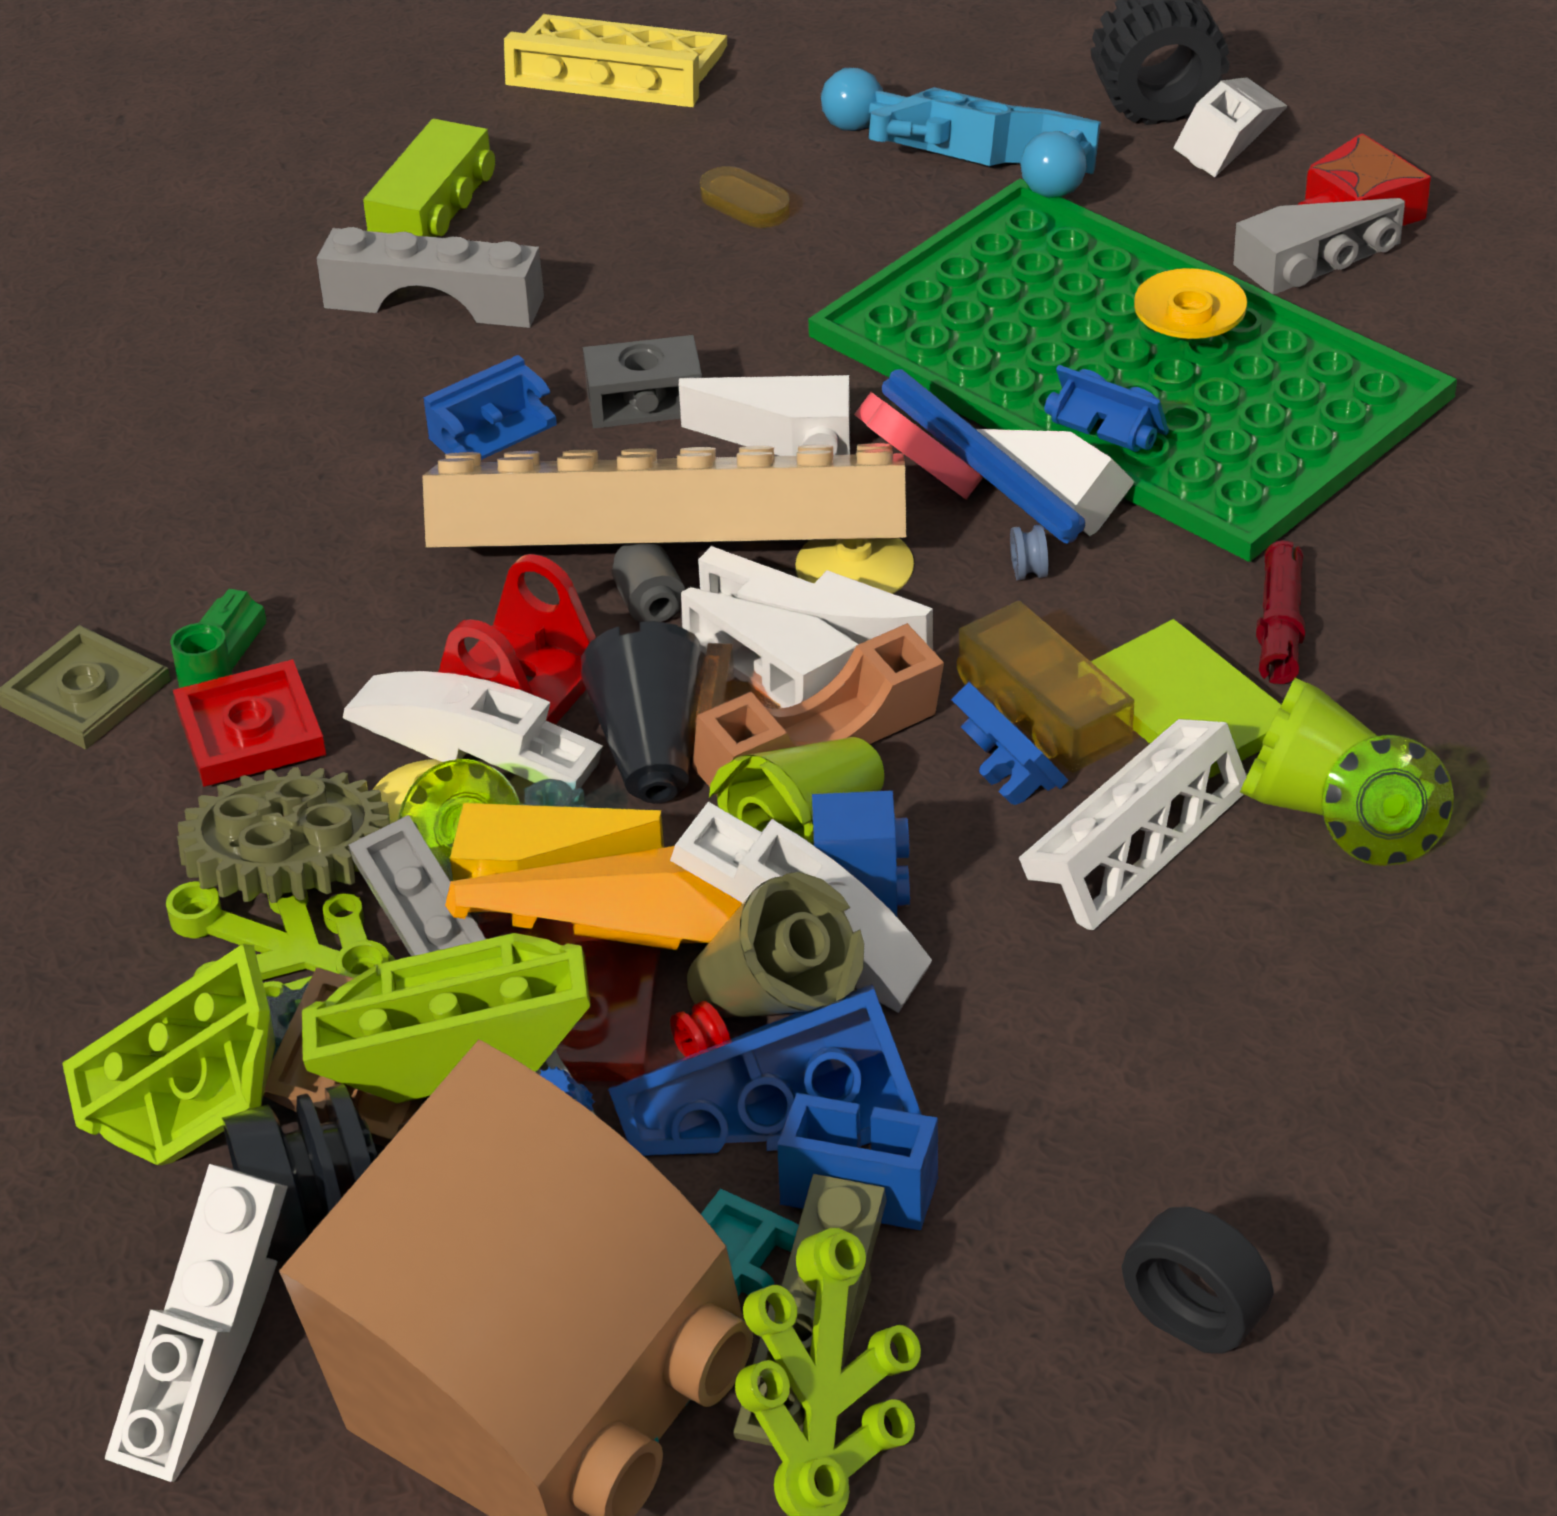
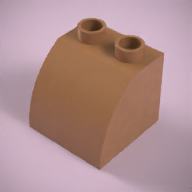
(518, 1300)

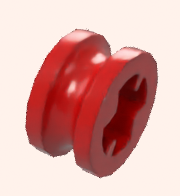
(699, 1030)

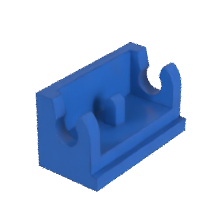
(489, 410)

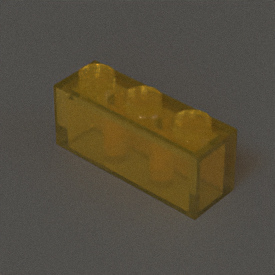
(1045, 686)

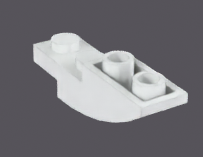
(837, 600)
(464, 714)
(741, 858)
(207, 1322)

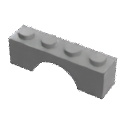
(492, 280)

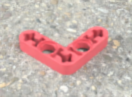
(918, 445)

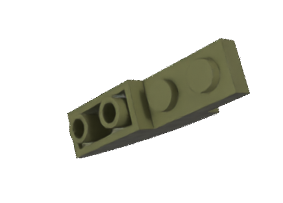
(828, 1205)

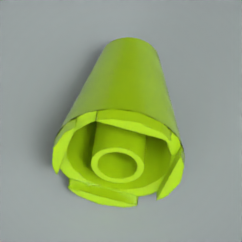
(783, 780)

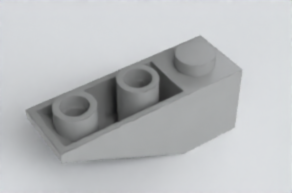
(1308, 240)

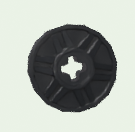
(313, 1162)

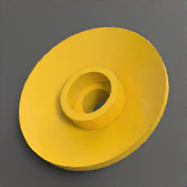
(1190, 303)

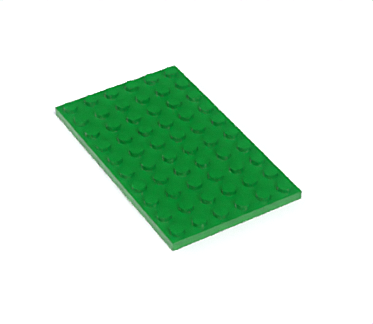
(1254, 416)

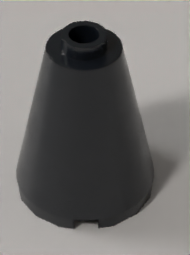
(647, 704)

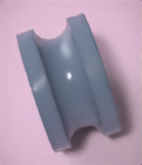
(1029, 552)

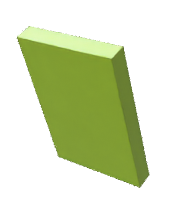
(1183, 678)

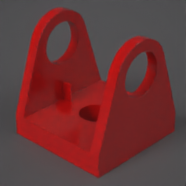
(528, 640)

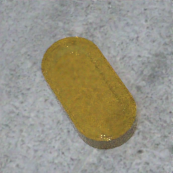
(745, 196)

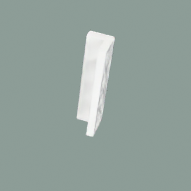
(1134, 800)

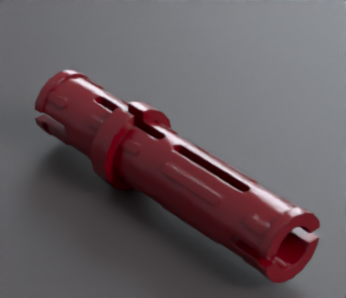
(1281, 623)

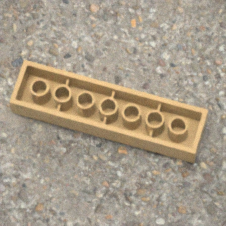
(665, 499)

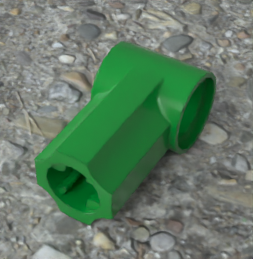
(219, 640)

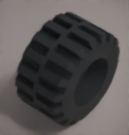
(1168, 87)

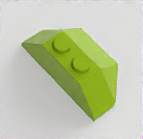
(417, 1016)
(178, 1064)

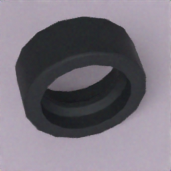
(1215, 1254)

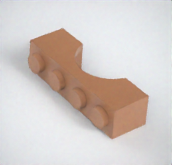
(878, 692)

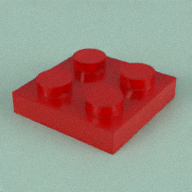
(249, 722)

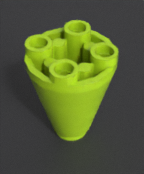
(1301, 749)

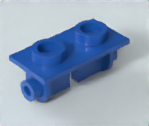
(1129, 415)

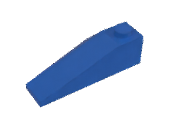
(750, 1082)

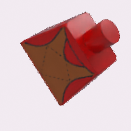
(1368, 172)

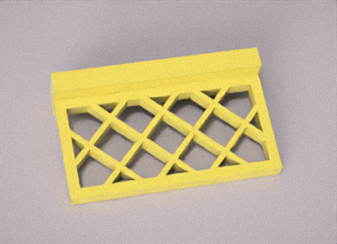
(612, 59)

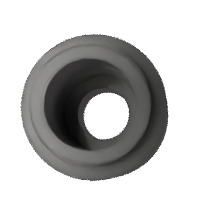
(647, 582)

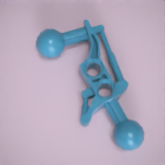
(1048, 144)

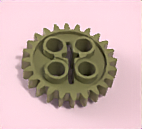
(279, 834)

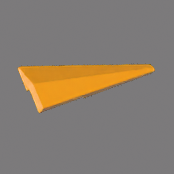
(611, 898)

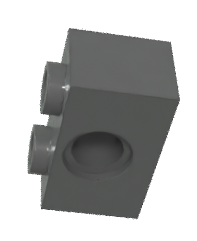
(638, 379)

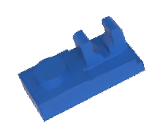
(1014, 753)

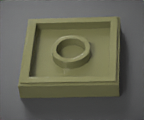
(83, 686)

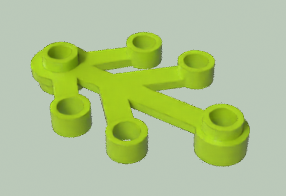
(199, 913)
(820, 1382)

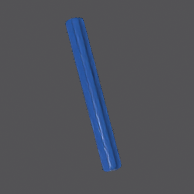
(984, 456)

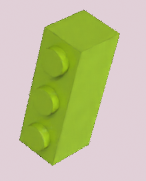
(430, 180)

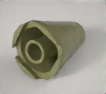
(780, 952)

